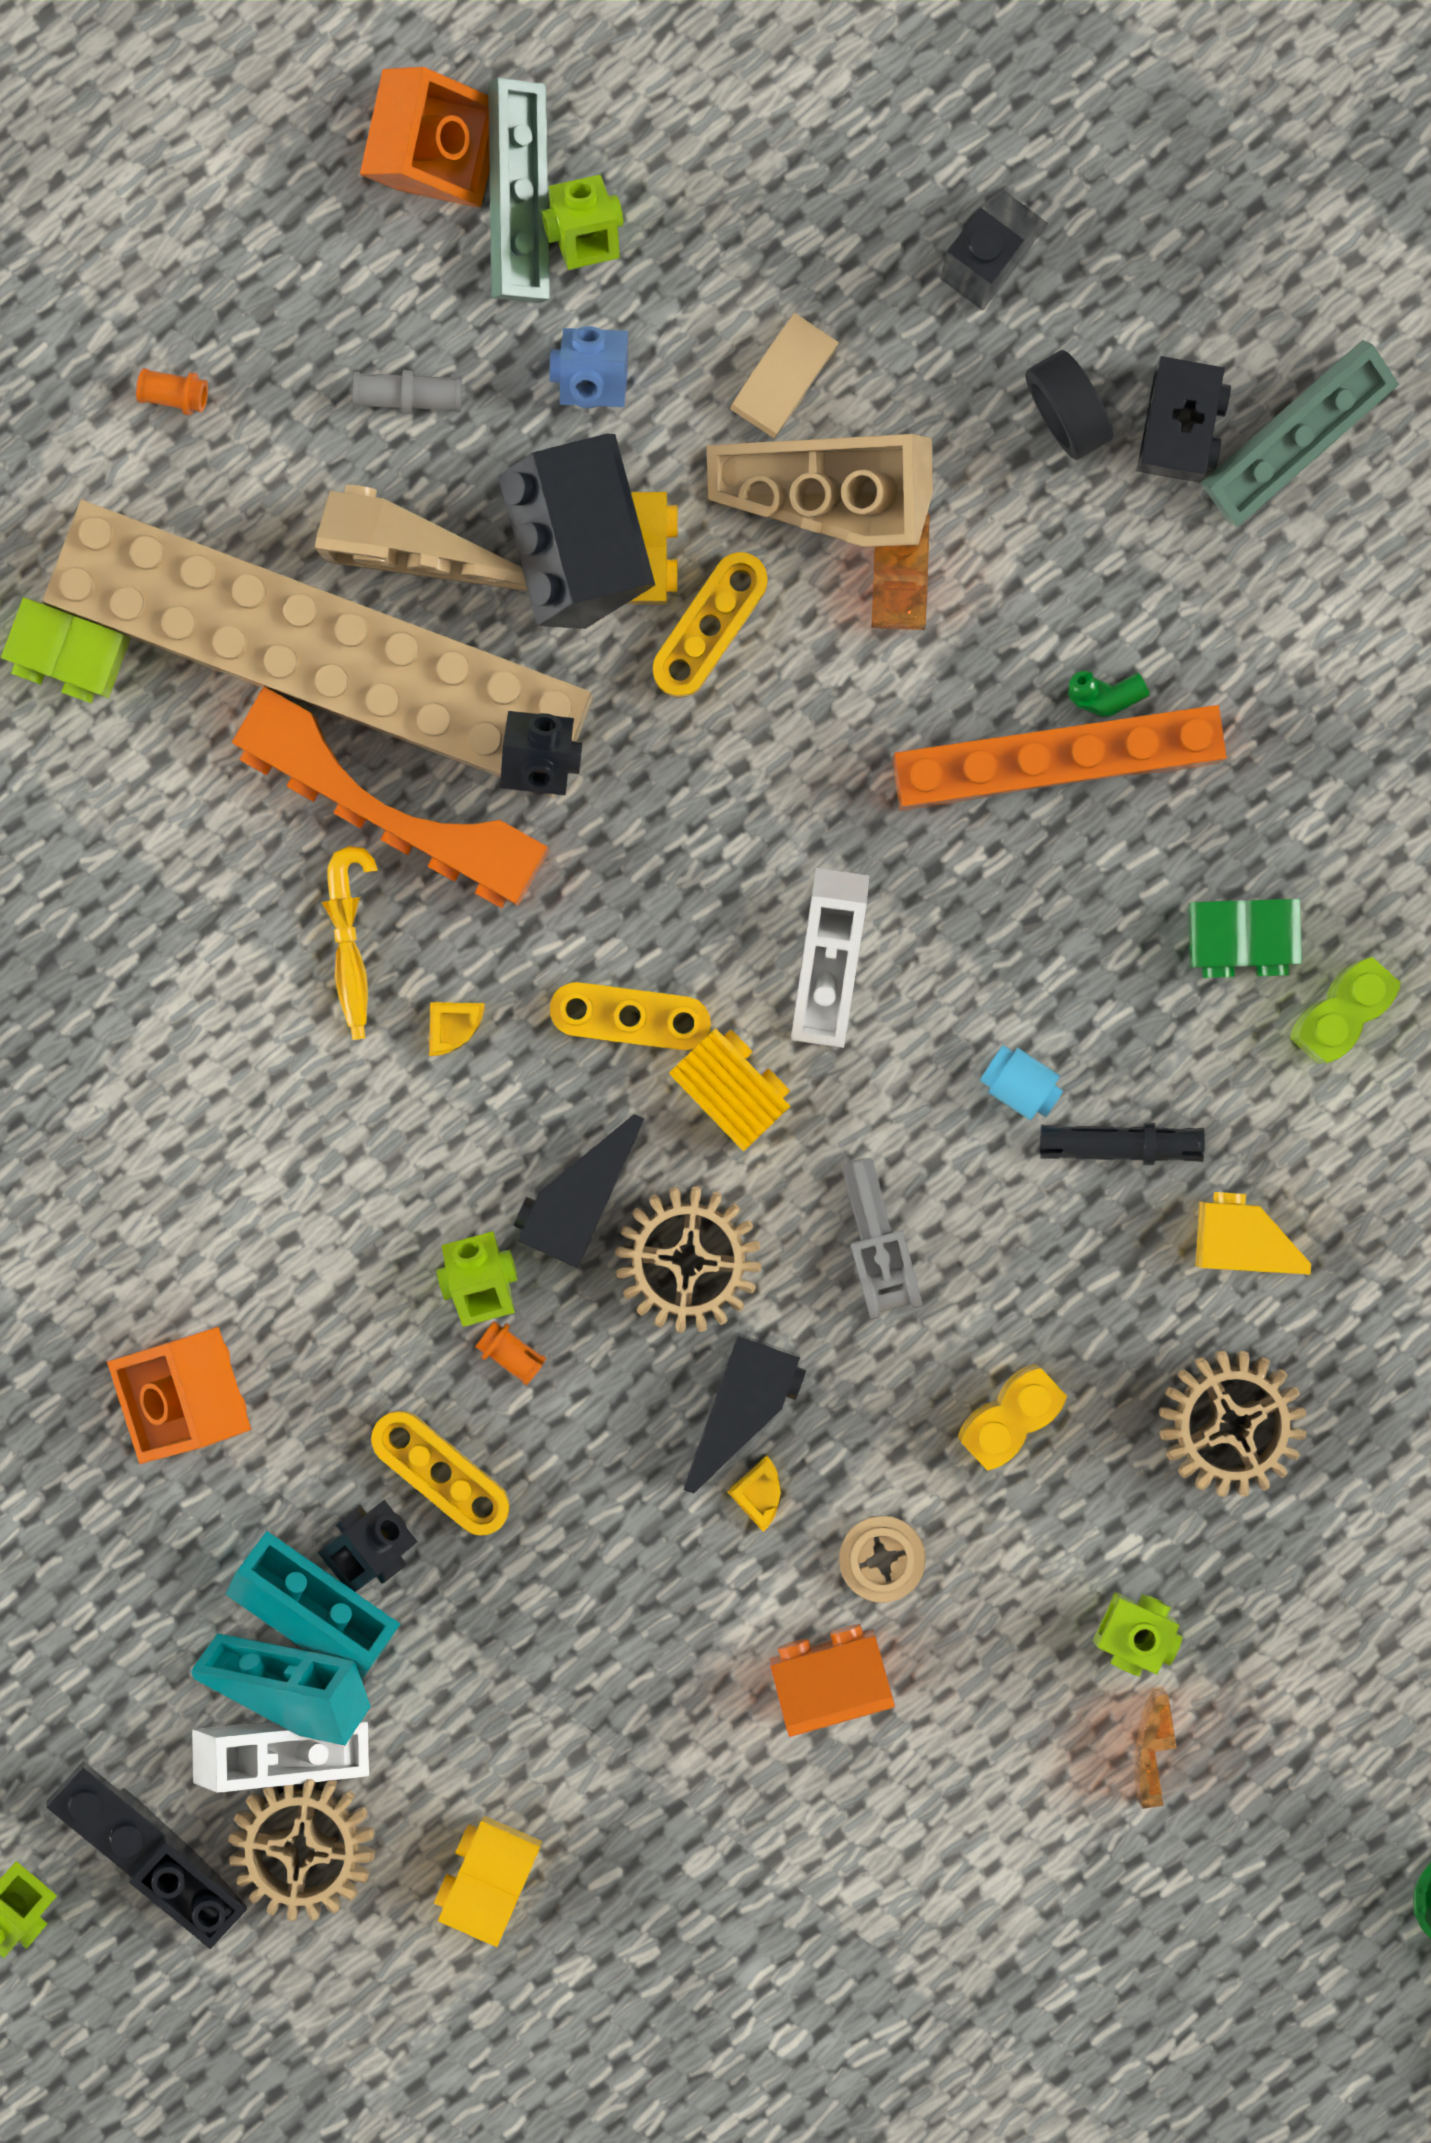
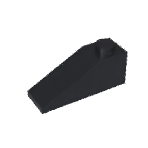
(573, 1203)
(747, 1399)

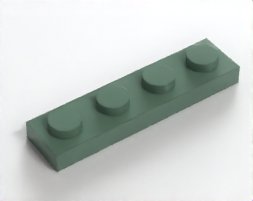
(518, 190)
(1300, 433)

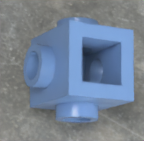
(591, 367)

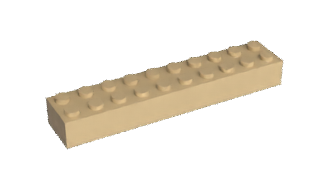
(299, 640)

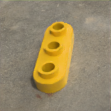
(714, 600)
(604, 1010)
(415, 1465)

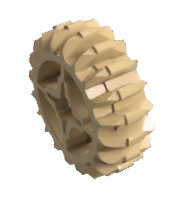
(683, 1303)
(1256, 1412)
(327, 1848)

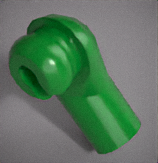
(1103, 698)

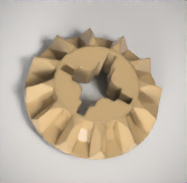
(868, 1580)

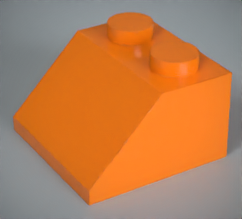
(429, 136)
(179, 1395)
(830, 1680)

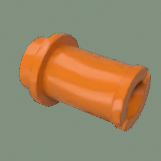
(172, 390)
(510, 1352)

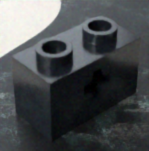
(1176, 387)

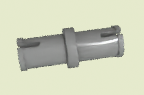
(407, 391)

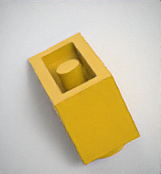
(1244, 1238)

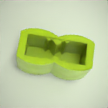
(65, 649)
(1354, 997)

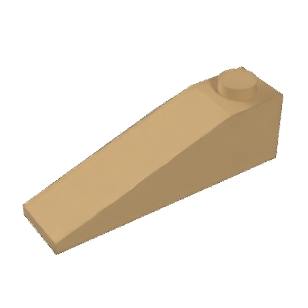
(846, 488)
(383, 536)

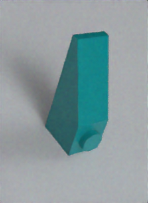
(292, 1687)

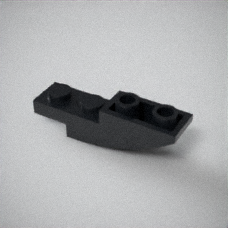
(149, 1853)

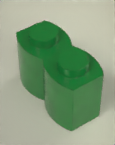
(1244, 935)

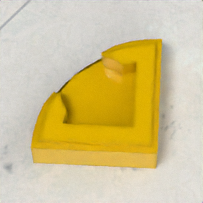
(452, 1025)
(758, 1492)

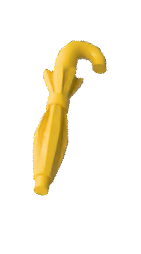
(349, 967)

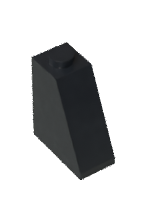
(990, 248)

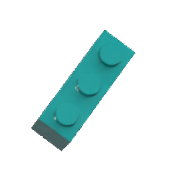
(310, 1605)

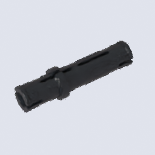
(1131, 1143)

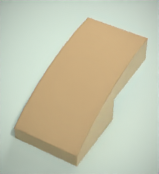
(784, 375)

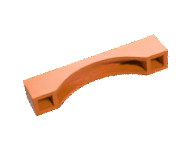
(1059, 757)
(488, 852)

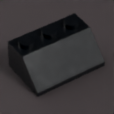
(576, 532)

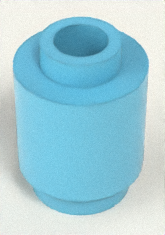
(1022, 1082)

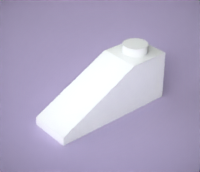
(830, 957)
(272, 1756)

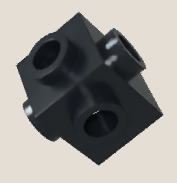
(539, 753)
(368, 1546)

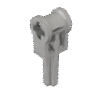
(881, 1255)

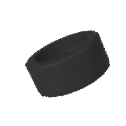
(1069, 404)

